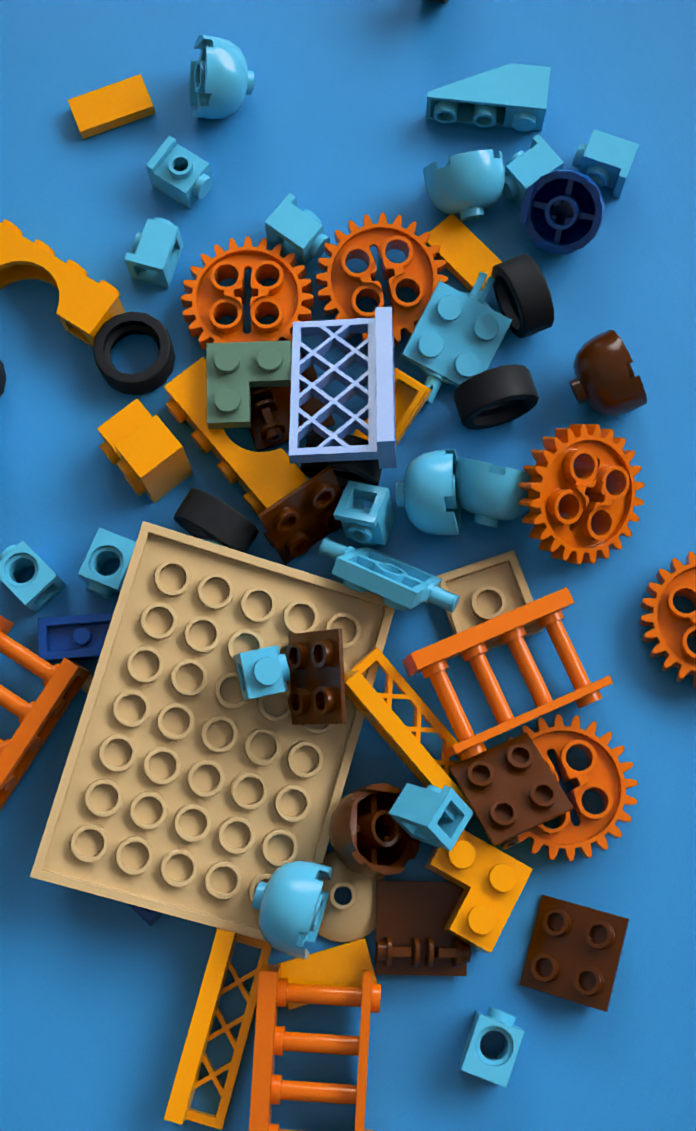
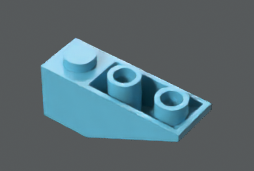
(499, 97)

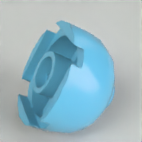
(218, 78)
(466, 183)
(489, 491)
(431, 493)
(292, 906)

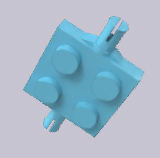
(456, 335)
(394, 580)

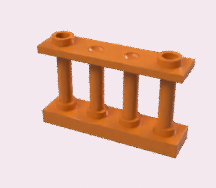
(472, 647)
(37, 717)
(273, 1040)

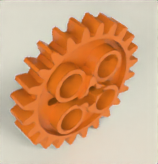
(416, 272)
(210, 302)
(592, 496)
(668, 625)
(602, 774)

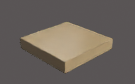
(486, 592)

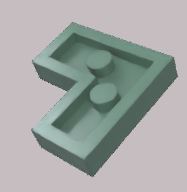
(236, 369)

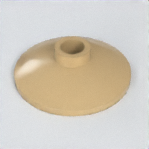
(357, 917)

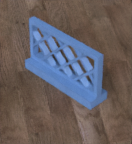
(380, 392)

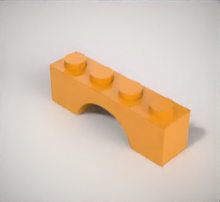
(82, 301)
(261, 474)

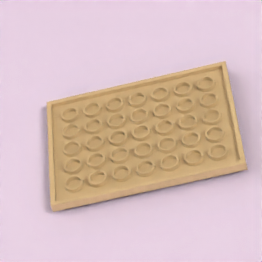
(172, 777)

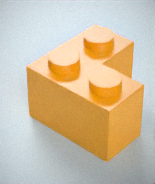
(144, 451)
(490, 886)

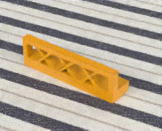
(393, 730)
(200, 1031)

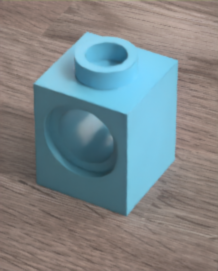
(105, 547)
(42, 586)
(491, 1068)

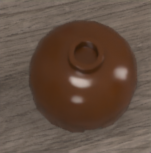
(606, 376)
(367, 835)

